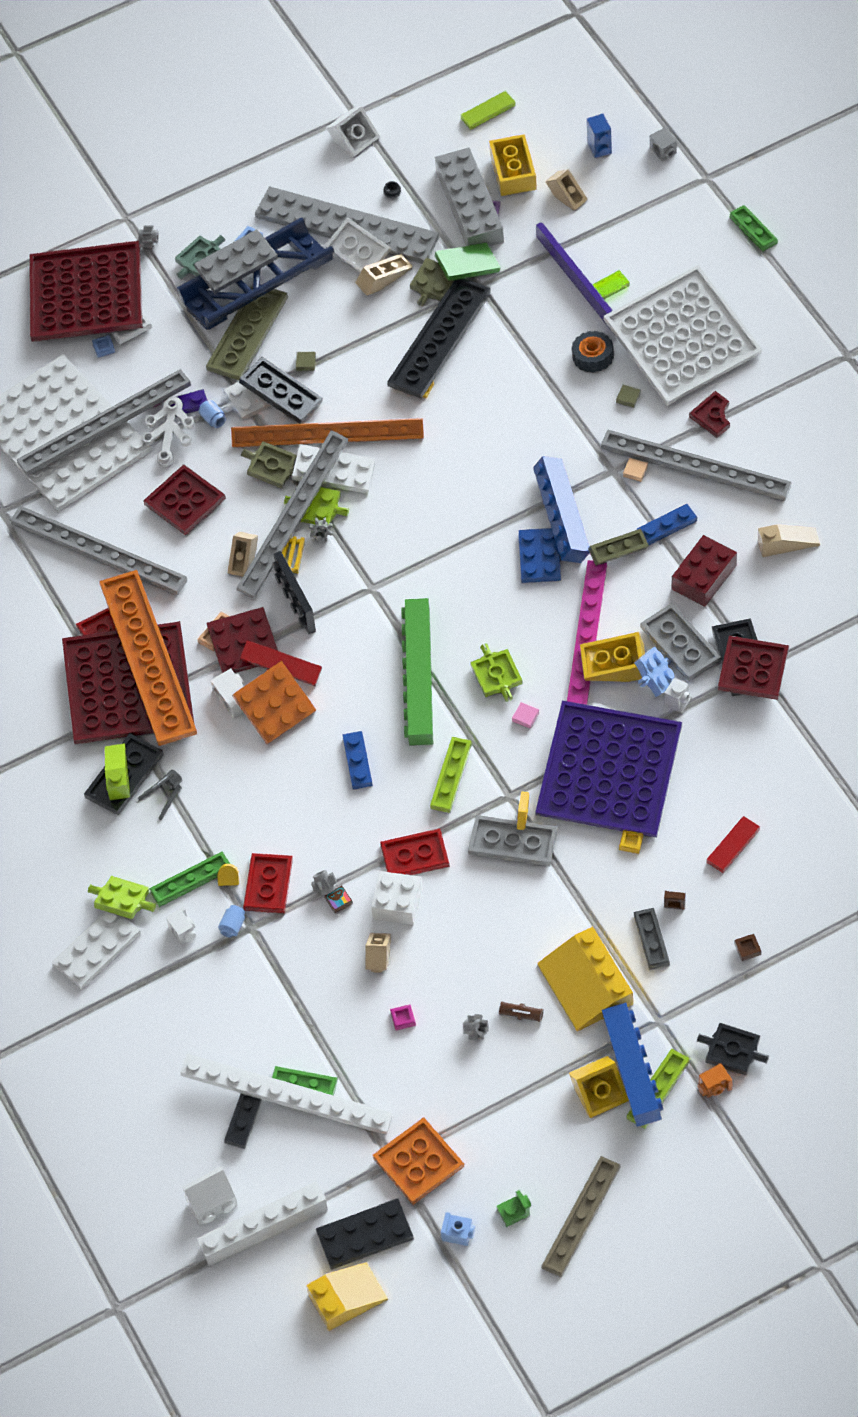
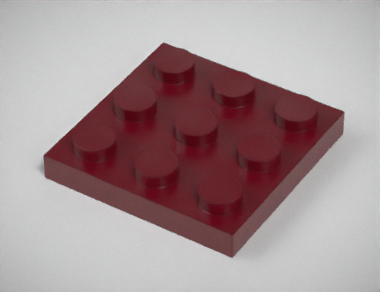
(184, 499)
(232, 633)
(753, 667)

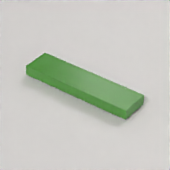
(188, 879)

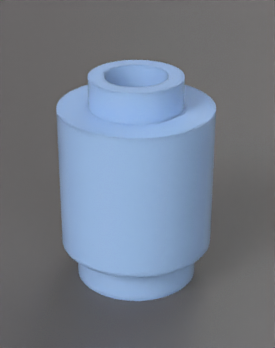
(212, 414)
(232, 921)

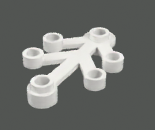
(168, 427)

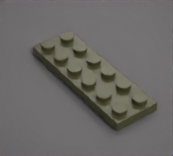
(246, 335)

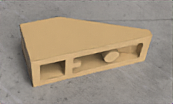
(381, 274)
(786, 538)

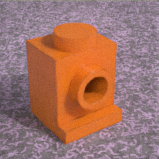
(714, 1081)

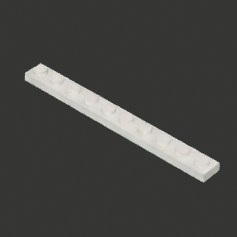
(286, 1094)

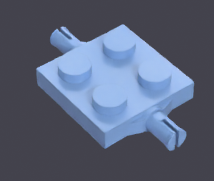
(654, 671)

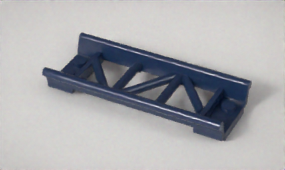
(210, 314)

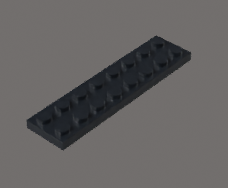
(438, 337)

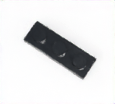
(242, 1121)

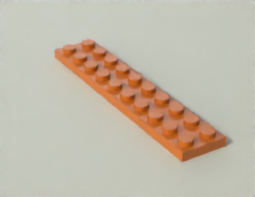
(148, 658)

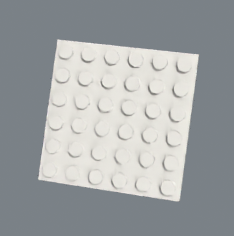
(682, 335)

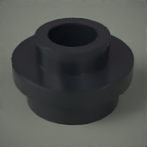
(392, 189)

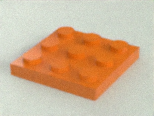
(274, 702)
(418, 1160)

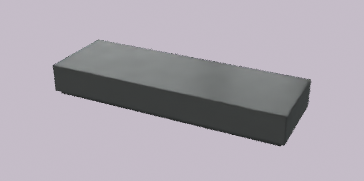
(651, 938)

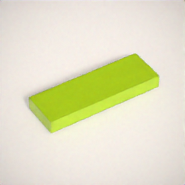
(488, 110)

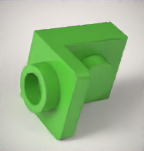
(514, 1209)

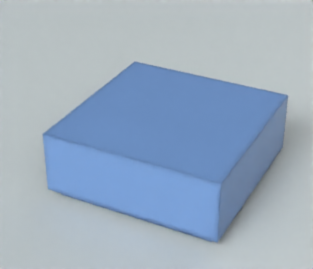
(103, 346)

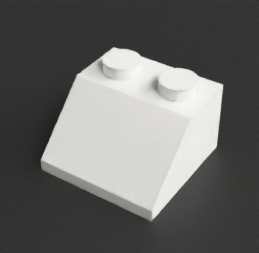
(353, 131)
(210, 1196)

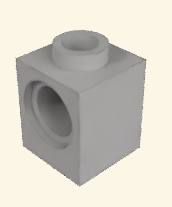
(663, 144)

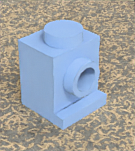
(457, 1236)

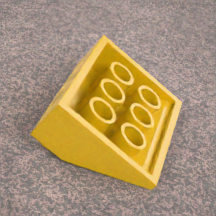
(585, 978)

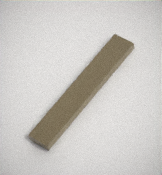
(581, 1216)

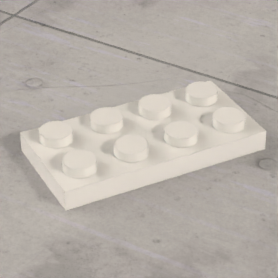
(348, 473)
(96, 948)

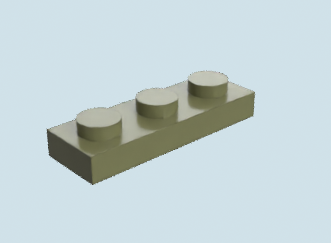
(618, 547)

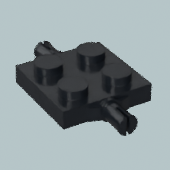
(733, 1048)

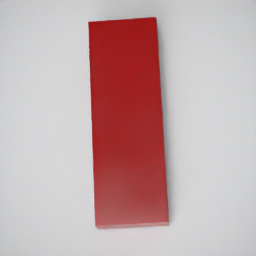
(733, 844)

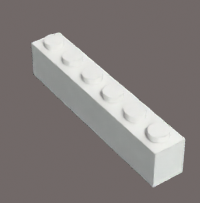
(262, 1224)

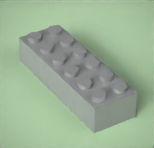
(469, 198)

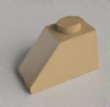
(566, 189)
(242, 553)
(377, 952)

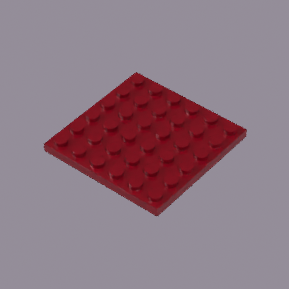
(85, 291)
(102, 687)

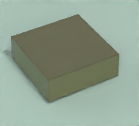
(305, 361)
(628, 396)

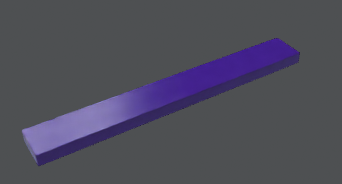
(572, 271)

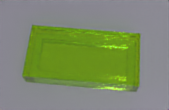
(611, 284)

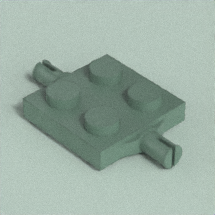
(195, 252)

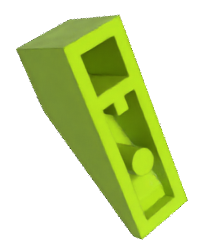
(116, 772)

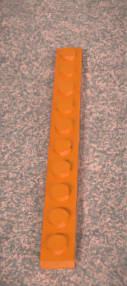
(318, 432)

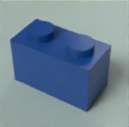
(599, 135)

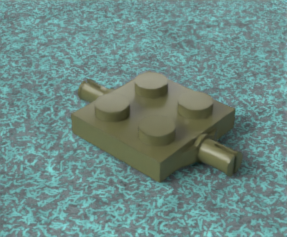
(430, 282)
(270, 464)

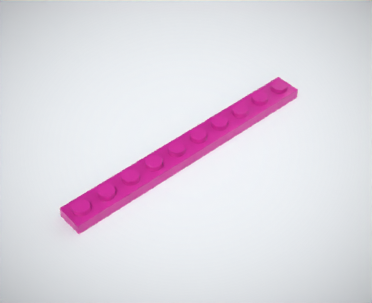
(587, 628)

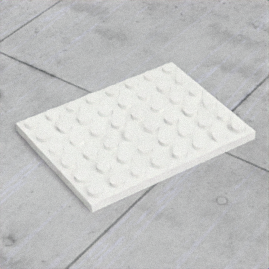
(50, 405)

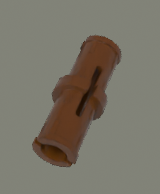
(507, 1009)

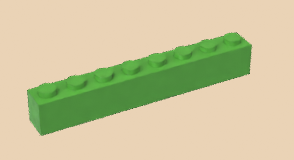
(418, 672)

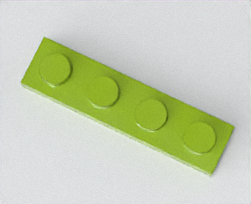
(451, 774)
(666, 1076)

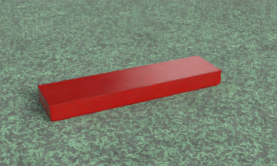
(267, 658)

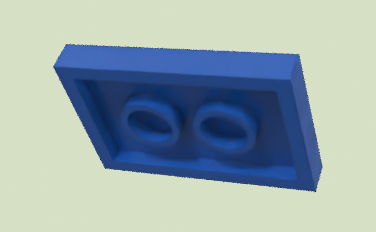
(538, 556)

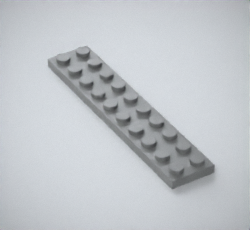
(325, 219)

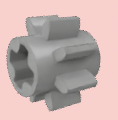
(148, 236)
(323, 525)
(324, 882)
(475, 1026)

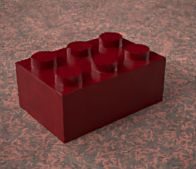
(704, 570)

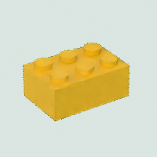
(512, 165)

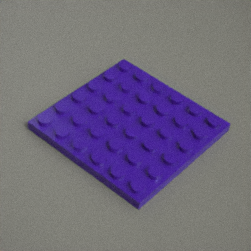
(609, 768)

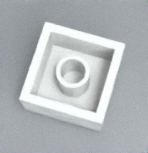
(396, 898)

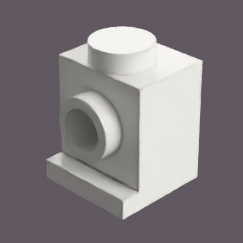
(677, 696)
(181, 926)

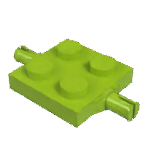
(324, 505)
(496, 672)
(121, 897)

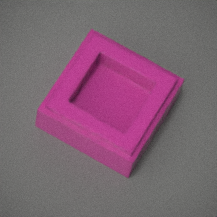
(403, 1017)

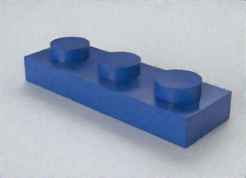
(668, 523)
(357, 760)

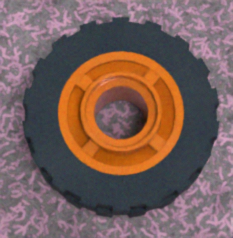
(592, 351)

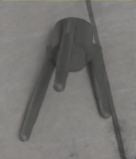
(169, 782)

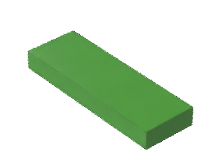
(753, 228)
(313, 1081)

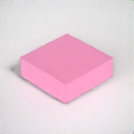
(525, 715)

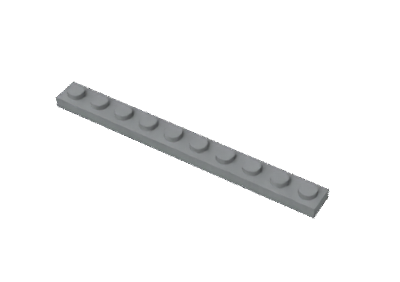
(103, 422)
(696, 465)
(292, 514)
(98, 550)

